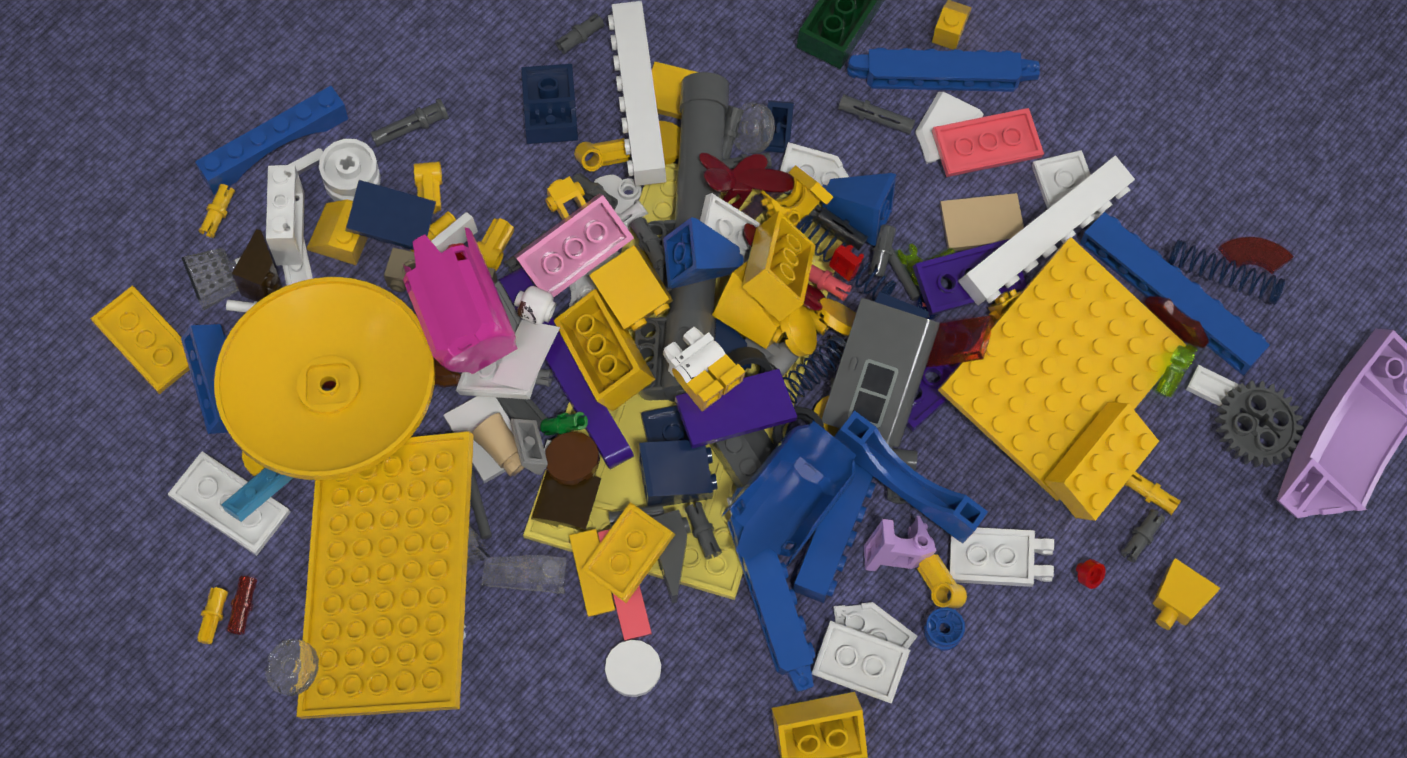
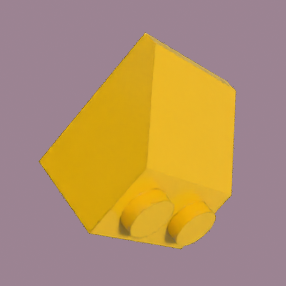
(330, 234)

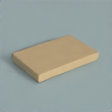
(980, 220)

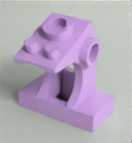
(889, 550)

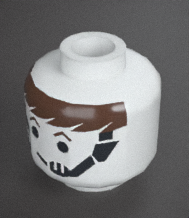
(535, 305)

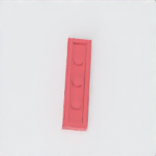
(632, 614)

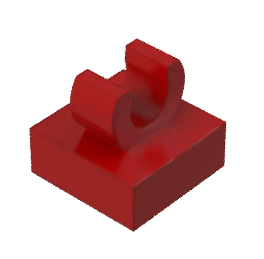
(846, 262)

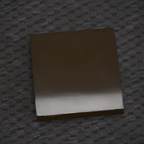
(566, 503)

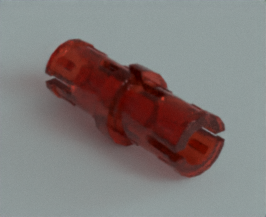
(241, 605)

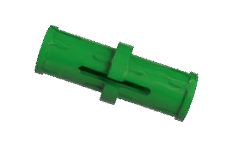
(564, 423)

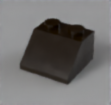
(256, 271)

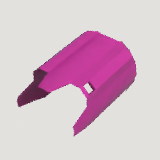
(458, 306)

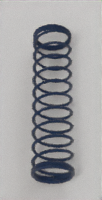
(887, 289)
(1275, 293)
(835, 338)

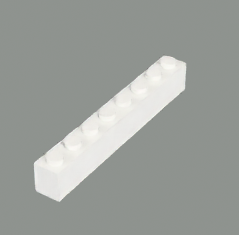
(638, 94)
(1046, 230)

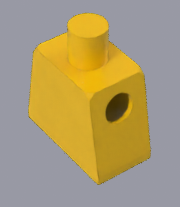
(1182, 595)

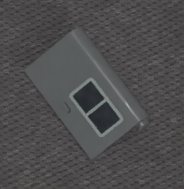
(891, 361)

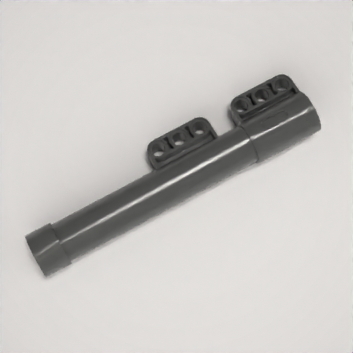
(703, 111)

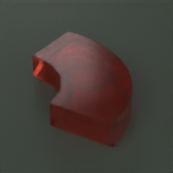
(1256, 252)
(1181, 325)

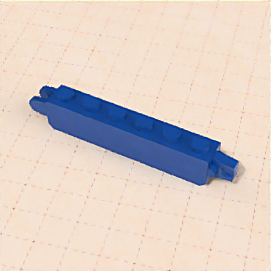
(943, 69)
(776, 611)

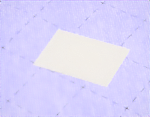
(522, 365)

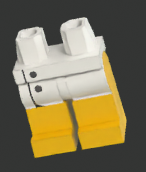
(703, 368)

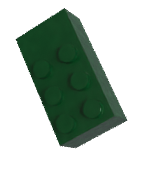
(836, 28)

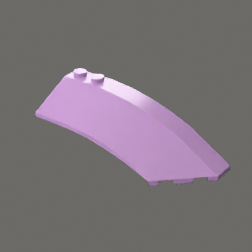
(1351, 432)

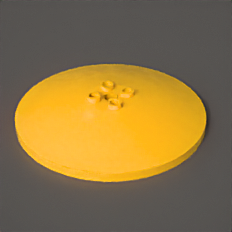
(315, 334)

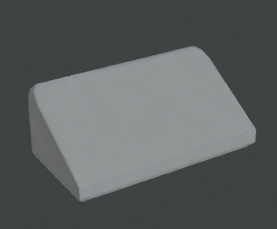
(529, 445)

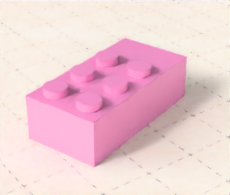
(574, 246)

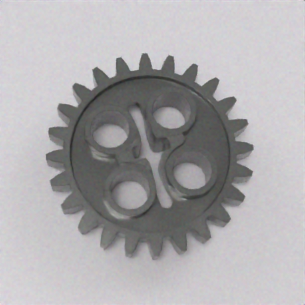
(1248, 442)

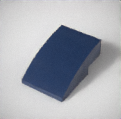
(549, 103)

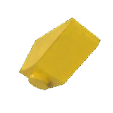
(951, 24)

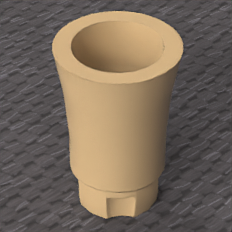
(499, 443)

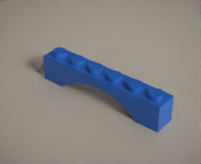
(233, 159)
(946, 508)

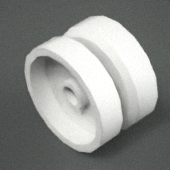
(346, 164)

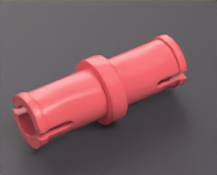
(826, 281)

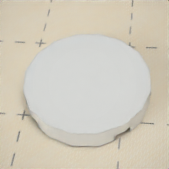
(633, 668)

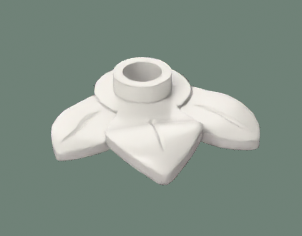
(616, 187)

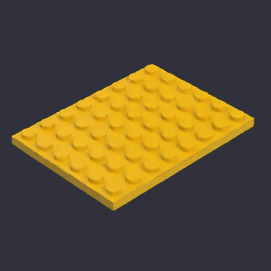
(1059, 360)

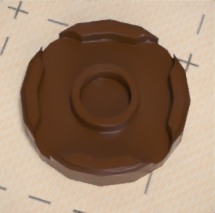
(572, 458)

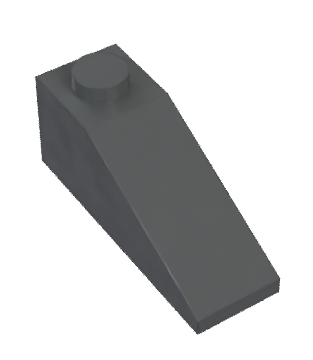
(673, 556)

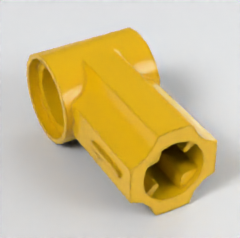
(604, 154)
(428, 181)
(495, 242)
(940, 582)

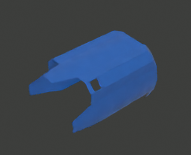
(790, 503)

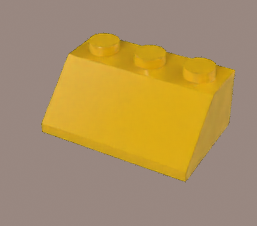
(821, 728)

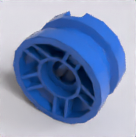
(951, 620)

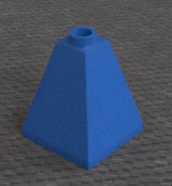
(863, 201)
(698, 254)

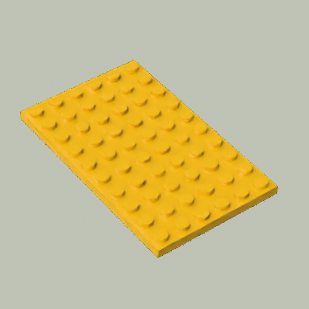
(390, 582)

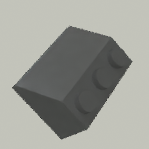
(743, 455)

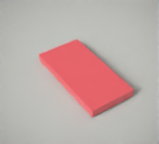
(987, 142)

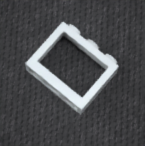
(285, 215)

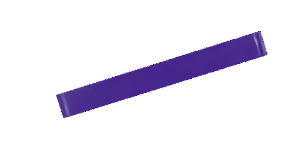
(559, 359)

